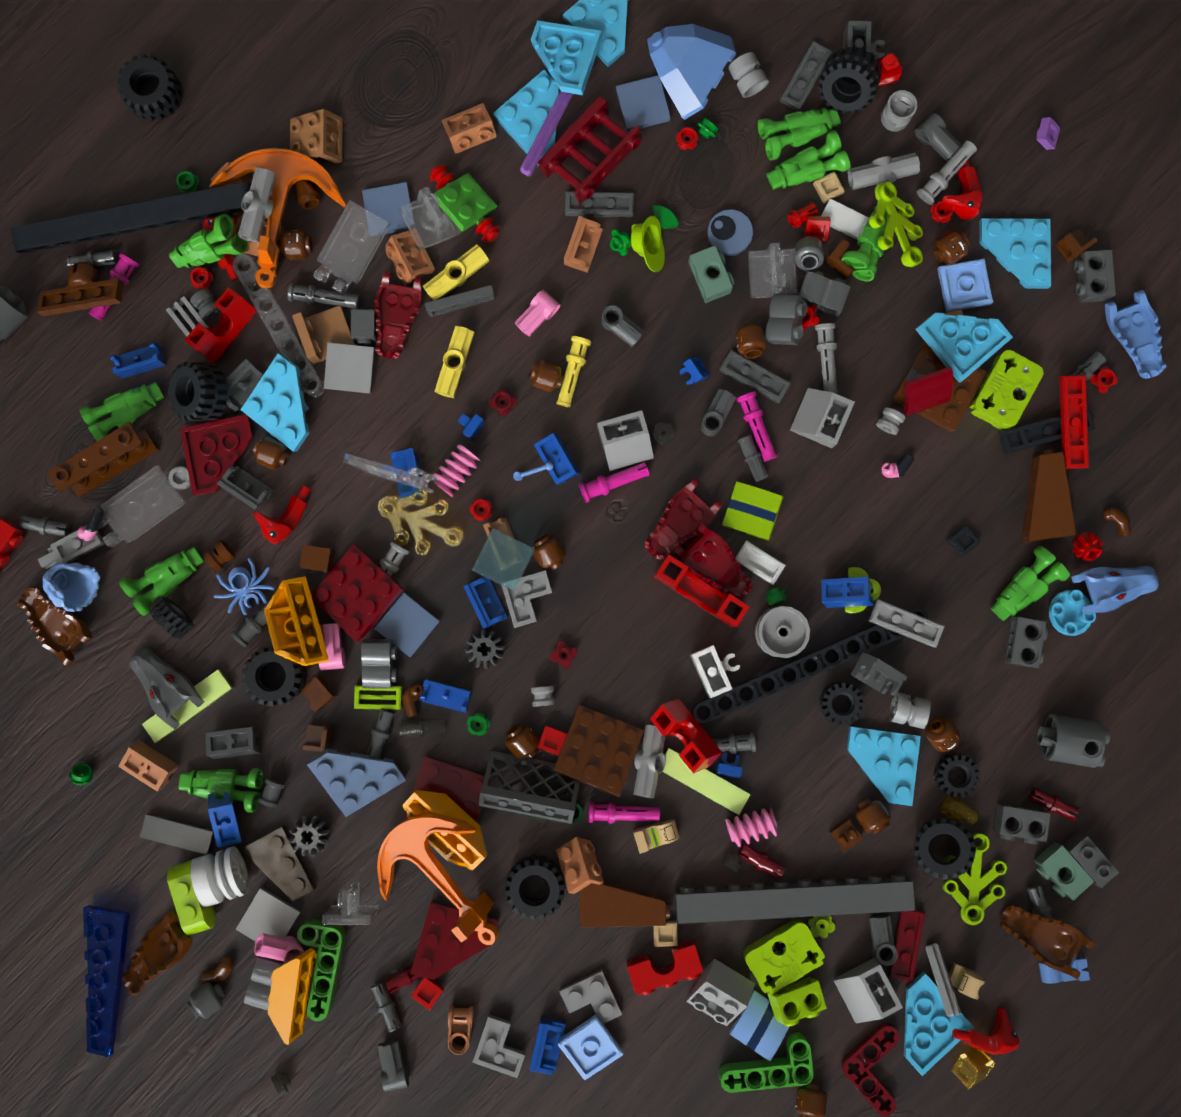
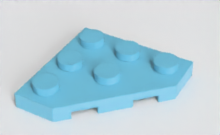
(605, 16)
(567, 53)
(527, 110)
(1020, 247)
(963, 340)
(280, 403)
(887, 760)
(927, 1025)

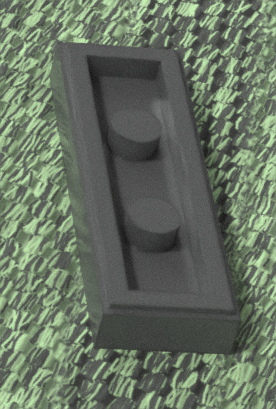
(805, 76)
(601, 205)
(460, 301)
(754, 376)
(177, 833)

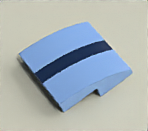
(758, 1027)

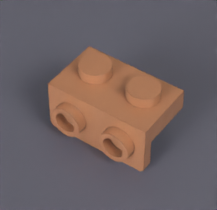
(579, 864)

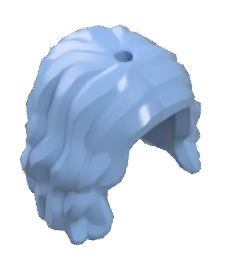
(71, 585)

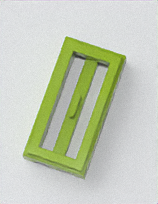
(398, 697)

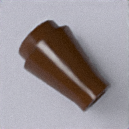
(306, 195)

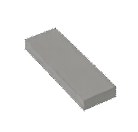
(906, 623)

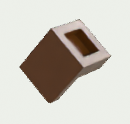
(1074, 244)
(835, 262)
(317, 558)
(318, 693)
(318, 738)

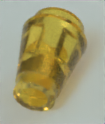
(958, 810)

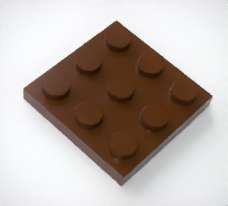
(949, 413)
(599, 750)

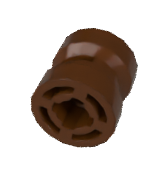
(219, 556)

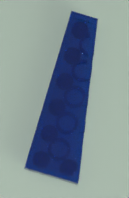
(105, 958)

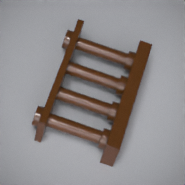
(103, 460)

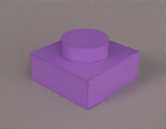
(1048, 133)

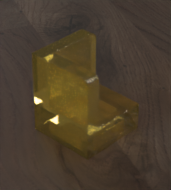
(972, 1067)

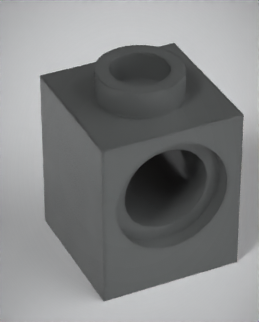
(363, 327)

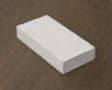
(845, 219)
(759, 562)

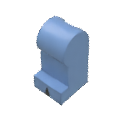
(1051, 976)

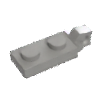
(69, 549)

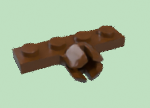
(81, 292)

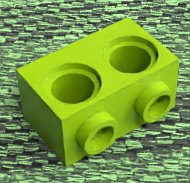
(796, 995)

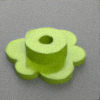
(816, 930)

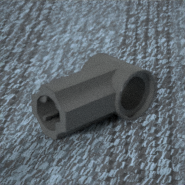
(934, 132)
(623, 328)
(718, 411)
(882, 937)
(393, 1073)

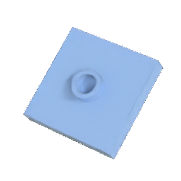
(965, 285)
(590, 1047)

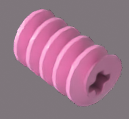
(455, 470)
(752, 827)

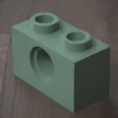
(711, 287)
(1075, 879)

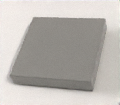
(349, 367)
(268, 915)

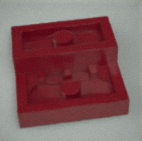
(928, 391)

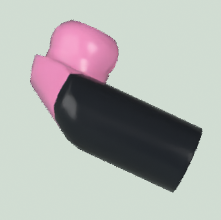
(897, 469)
(94, 523)

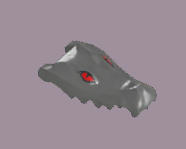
(164, 685)

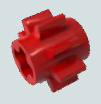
(1087, 546)

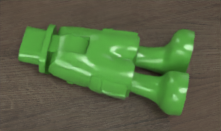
(801, 129)
(808, 166)
(204, 245)
(866, 258)
(124, 409)
(164, 576)
(1026, 587)
(224, 780)

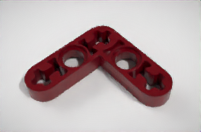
(864, 1063)

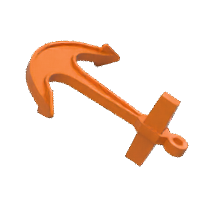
(289, 168)
(410, 842)

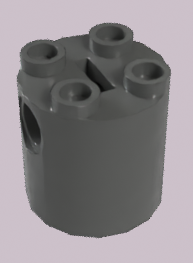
(11, 312)
(1073, 740)

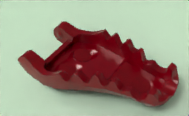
(395, 312)
(680, 521)
(714, 562)

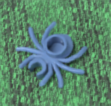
(244, 587)

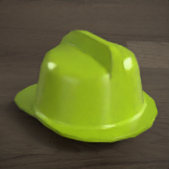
(648, 242)

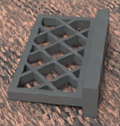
(527, 802)

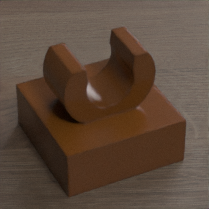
(846, 835)

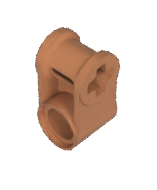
(460, 1024)

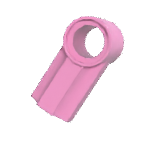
(541, 309)
(335, 651)
(277, 947)

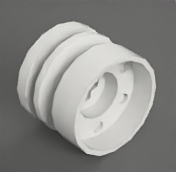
(219, 876)

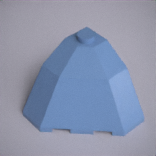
(690, 63)

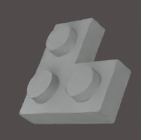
(519, 600)
(592, 990)
(493, 1052)

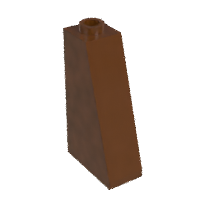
(1048, 499)
(620, 907)

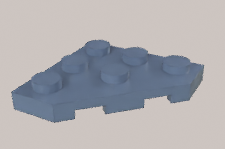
(354, 777)

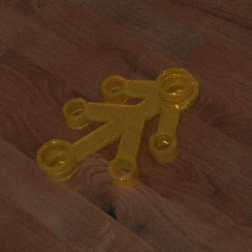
(416, 520)

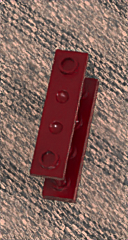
(580, 131)

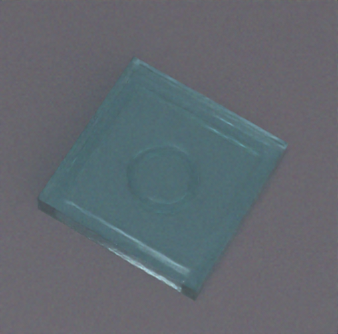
(503, 559)

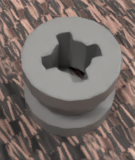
(890, 421)
(543, 696)

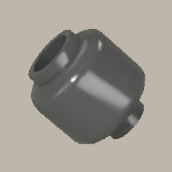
(809, 253)
(206, 1000)

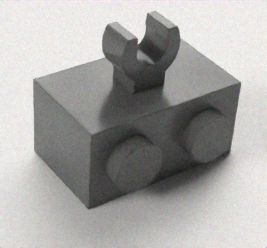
(859, 35)

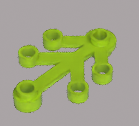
(888, 200)
(976, 883)

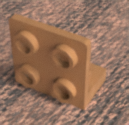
(317, 135)
(322, 328)

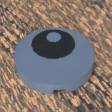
(730, 232)

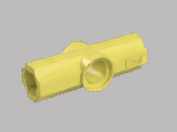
(467, 263)
(459, 348)

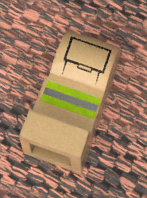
(656, 835)
(966, 980)

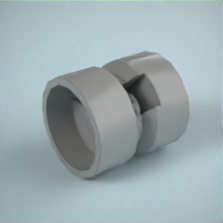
(749, 76)
(898, 110)
(909, 710)

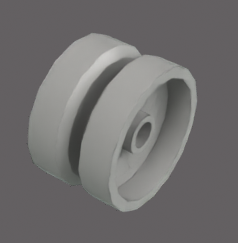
(794, 638)

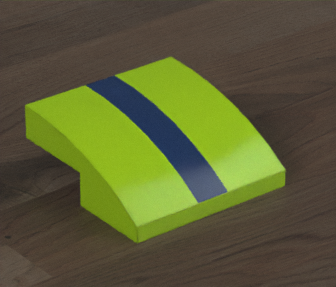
(752, 511)

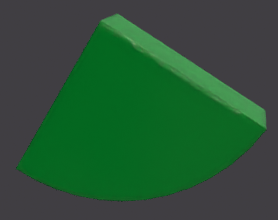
(665, 217)

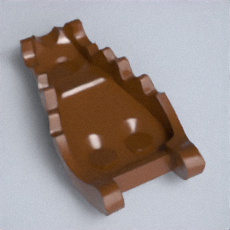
(55, 627)
(1049, 940)
(159, 951)

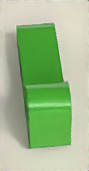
(322, 969)
(765, 1068)

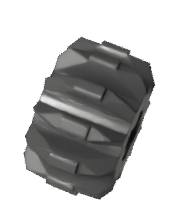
(480, 655)
(302, 830)

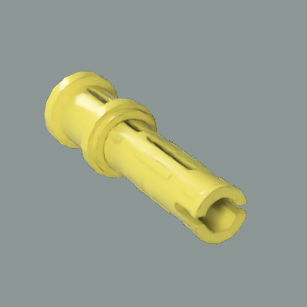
(575, 360)

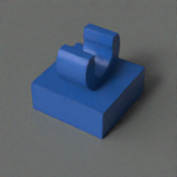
(696, 369)
(472, 426)
(729, 769)

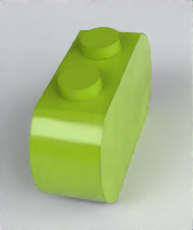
(191, 913)

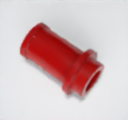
(798, 217)

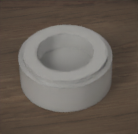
(179, 478)

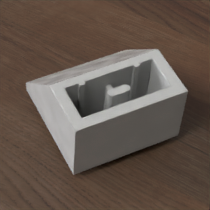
(822, 416)
(625, 440)
(721, 992)
(867, 992)

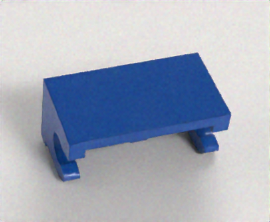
(138, 361)
(555, 451)
(405, 461)
(847, 592)
(485, 602)
(446, 695)
(223, 820)
(546, 1048)

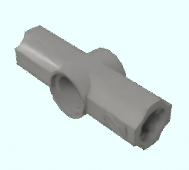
(883, 170)
(257, 205)
(649, 762)

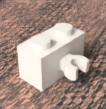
(713, 670)

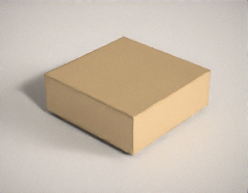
(828, 187)
(666, 934)

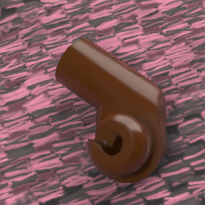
(1120, 518)
(410, 697)
(221, 972)

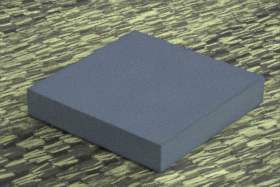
(642, 103)
(386, 203)
(407, 624)

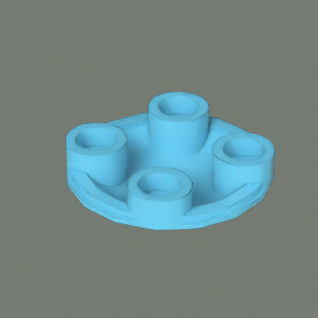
(1067, 615)

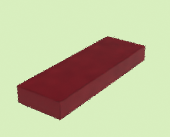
(907, 944)

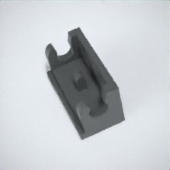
(241, 384)
(246, 487)
(878, 674)
(232, 743)

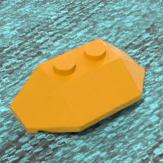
(295, 623)
(459, 849)
(291, 995)

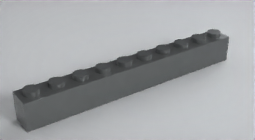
(794, 900)

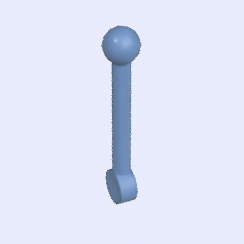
(518, 476)

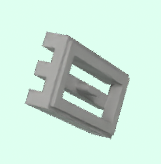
(178, 307)

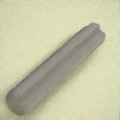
(943, 980)

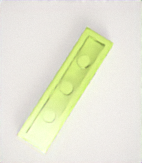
(209, 690)
(706, 783)

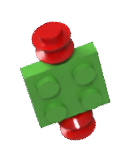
(465, 202)

